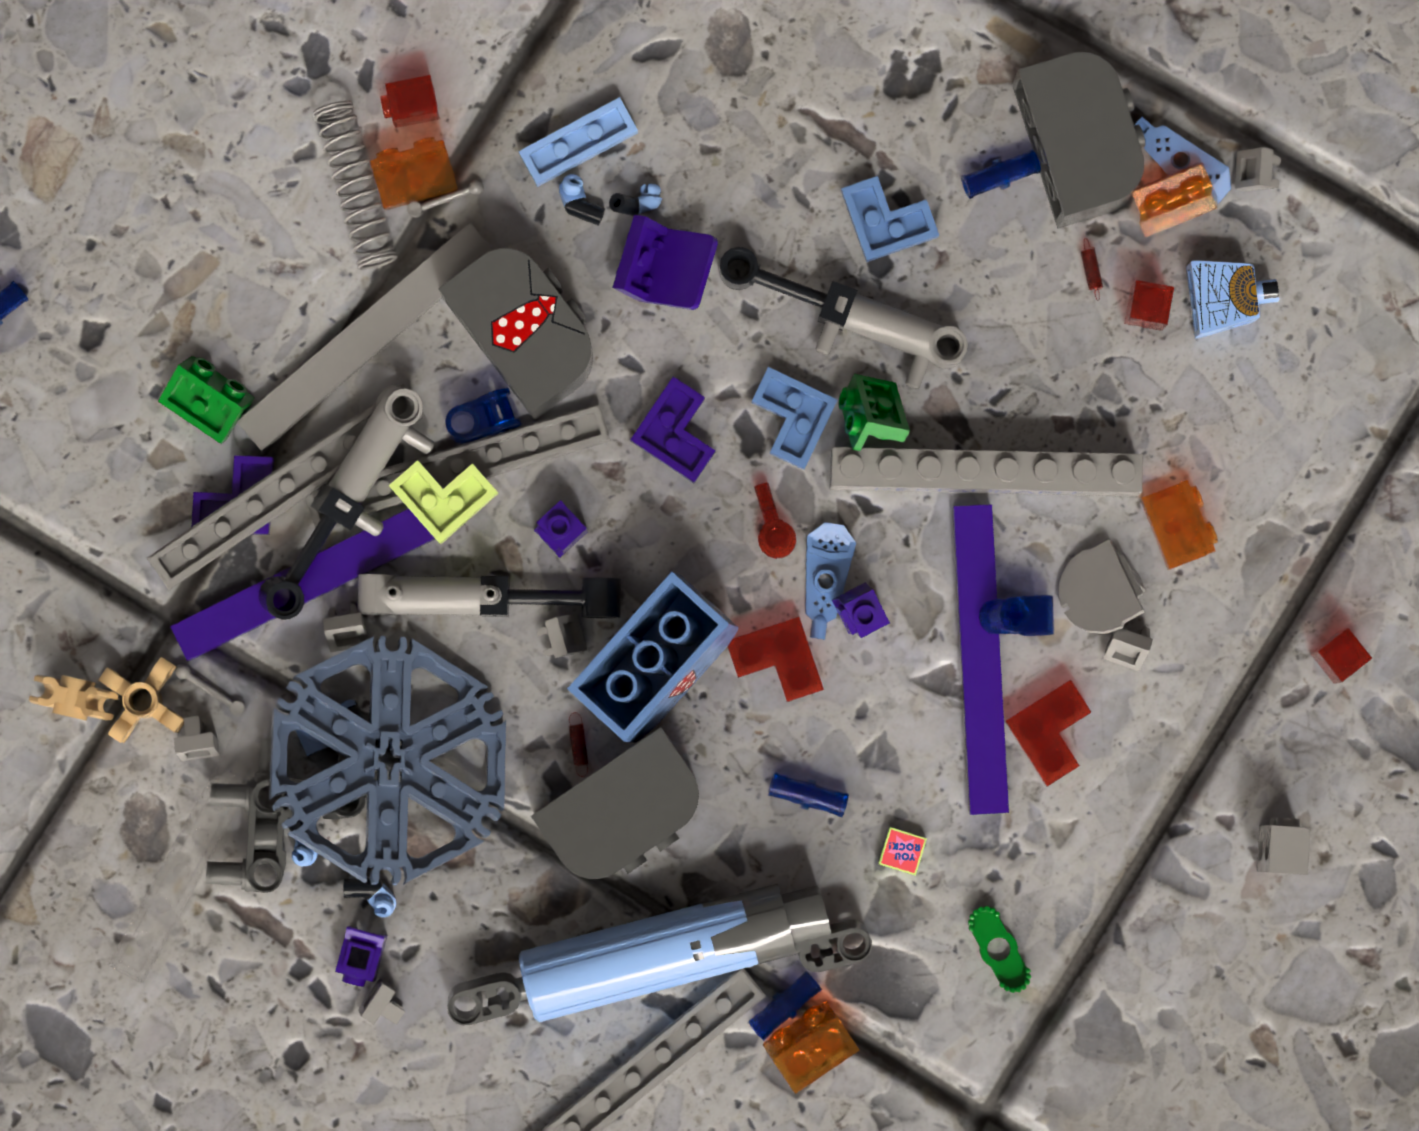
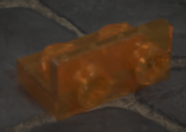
(413, 173)
(1175, 199)
(1179, 524)
(810, 1046)

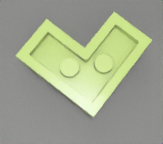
(443, 509)

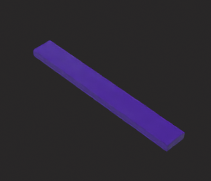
(326, 573)
(980, 661)

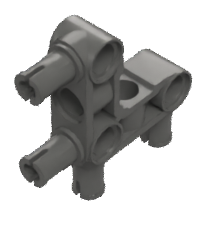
(264, 828)

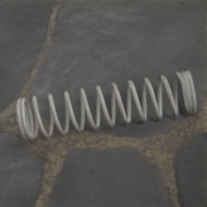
(373, 258)

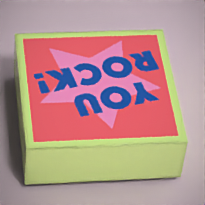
(902, 851)

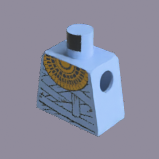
(1226, 295)

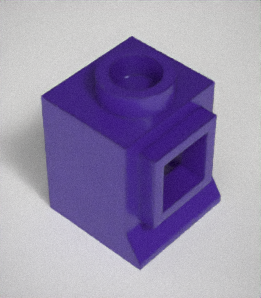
(560, 529)
(860, 610)
(364, 940)

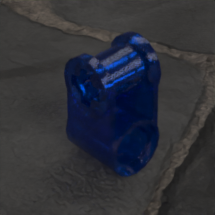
(485, 416)
(1019, 615)

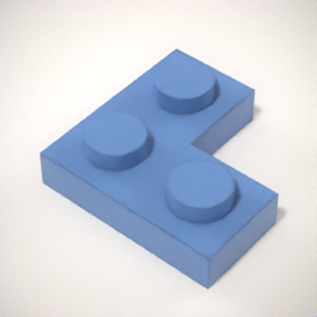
(886, 231)
(804, 411)

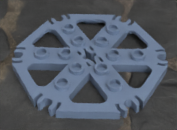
(419, 745)

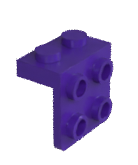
(664, 264)

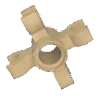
(73, 697)
(126, 723)

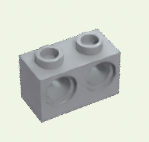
(1283, 847)

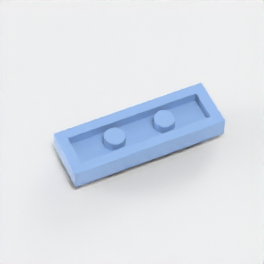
(578, 142)

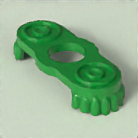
(1010, 971)

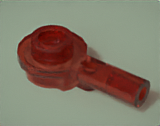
(776, 537)

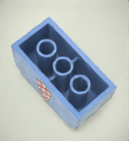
(654, 659)

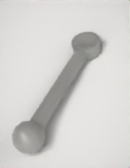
(416, 209)
(183, 671)

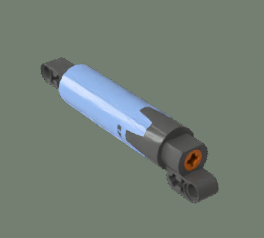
(665, 954)

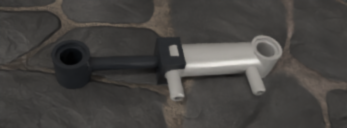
(859, 314)
(349, 487)
(478, 596)

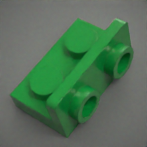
(206, 398)
(872, 409)

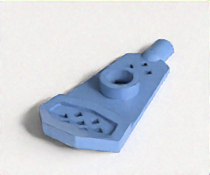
(1195, 155)
(830, 562)

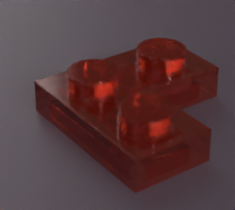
(786, 649)
(1039, 728)

